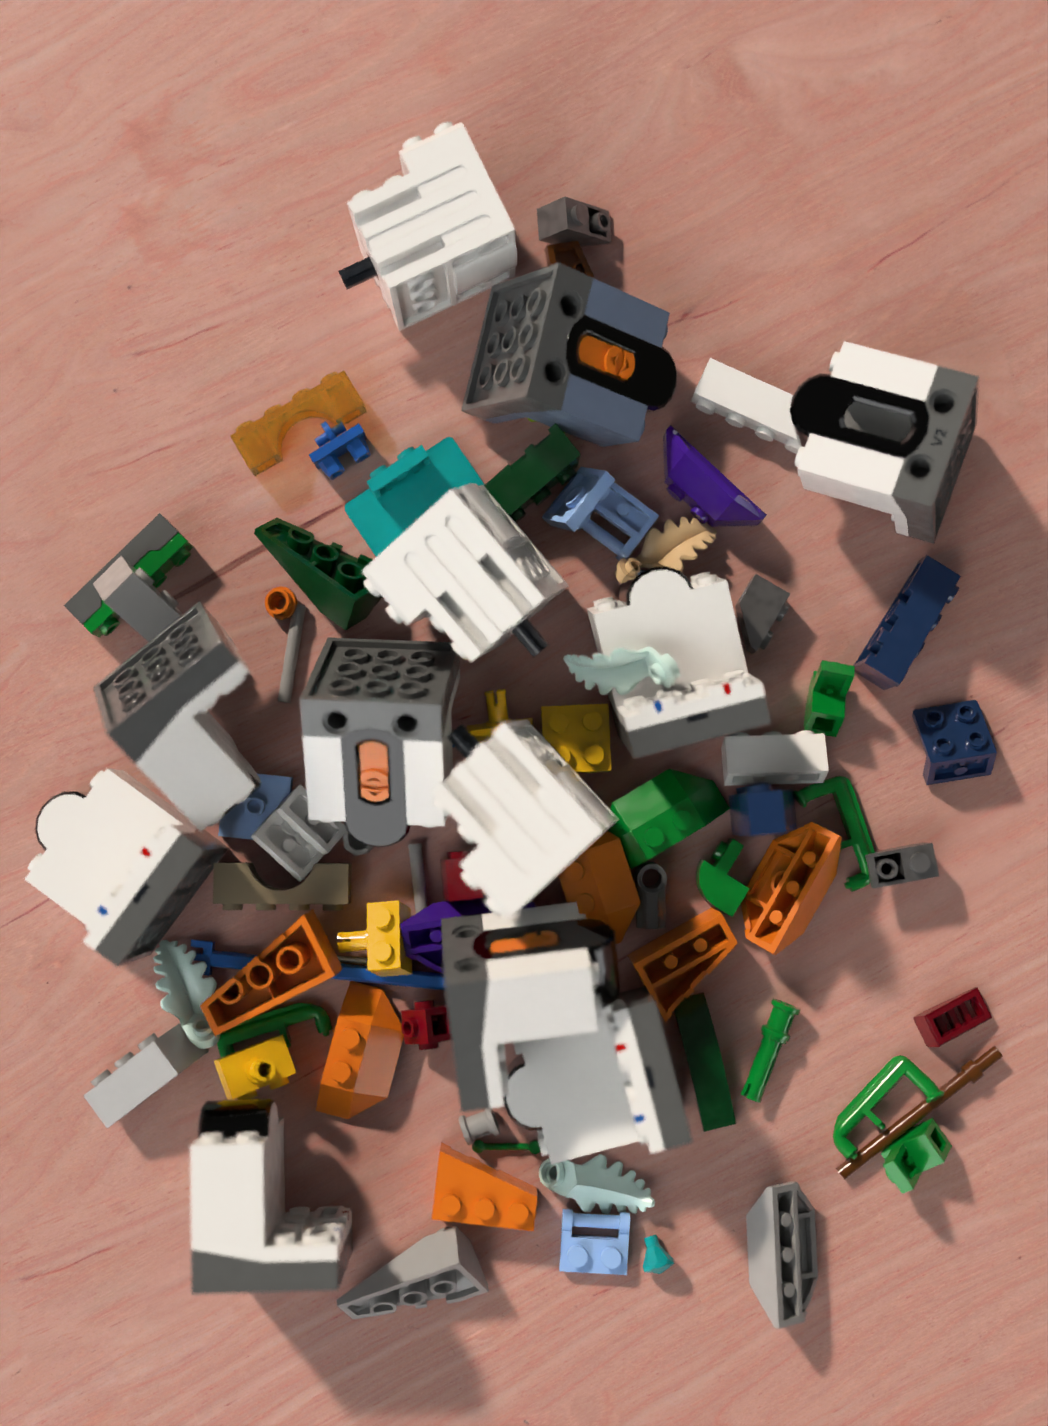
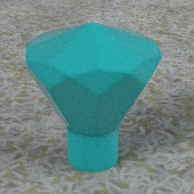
(656, 1258)

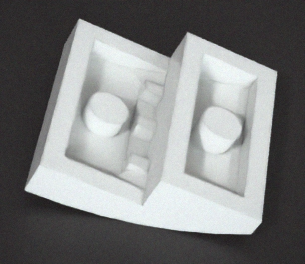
(294, 838)

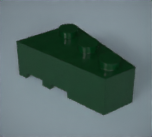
(535, 473)

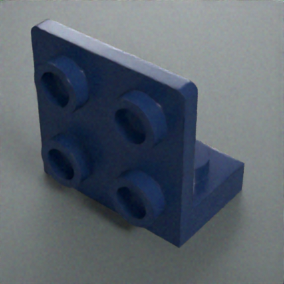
(954, 742)

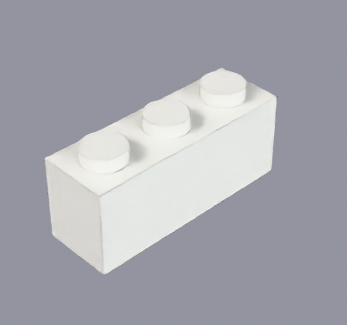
(774, 758)

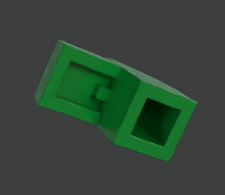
(827, 698)
(715, 884)
(914, 1153)

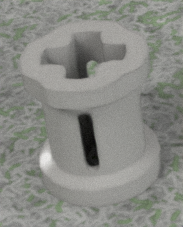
(479, 1125)

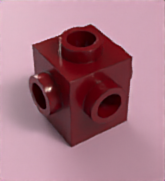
(426, 1025)

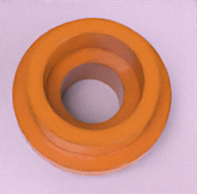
(272, 602)

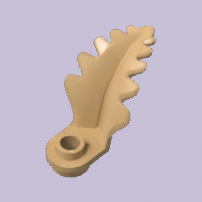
(670, 546)

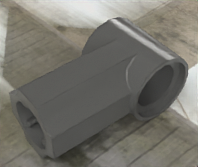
(651, 910)

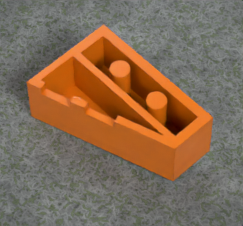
(682, 958)
(480, 1194)

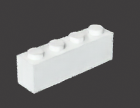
(746, 403)

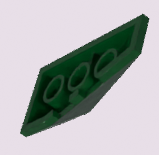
(321, 571)

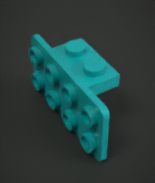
(407, 491)

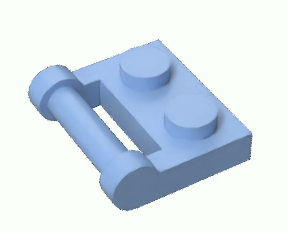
(627, 515)
(594, 1252)

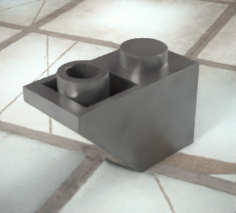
(573, 221)
(757, 611)
(902, 864)

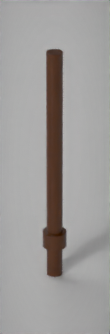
(970, 1072)

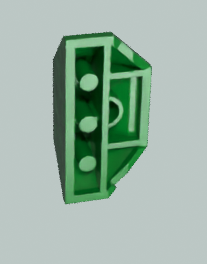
(664, 813)

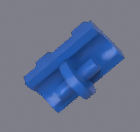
(327, 456)

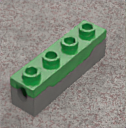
(154, 550)

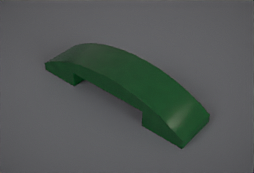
(704, 1063)

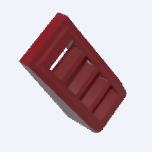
(933, 1027)

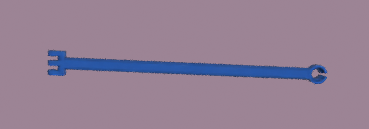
(350, 972)

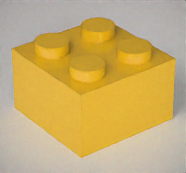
(579, 735)

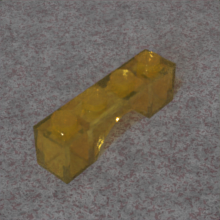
(331, 400)

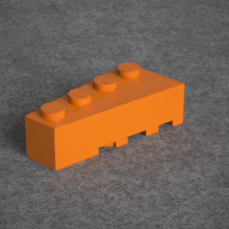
(281, 971)

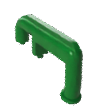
(852, 821)
(273, 1021)
(873, 1094)

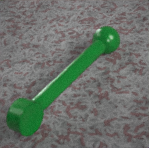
(479, 1146)

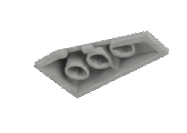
(429, 1270)

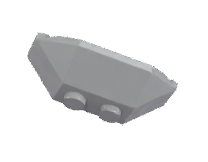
(782, 1253)

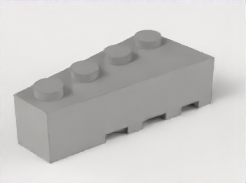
(136, 600)

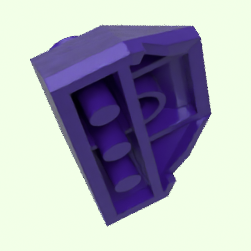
(704, 487)
(424, 933)

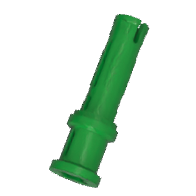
(774, 1035)

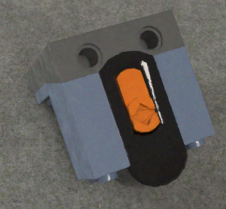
(571, 357)

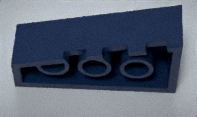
(907, 623)
(762, 811)

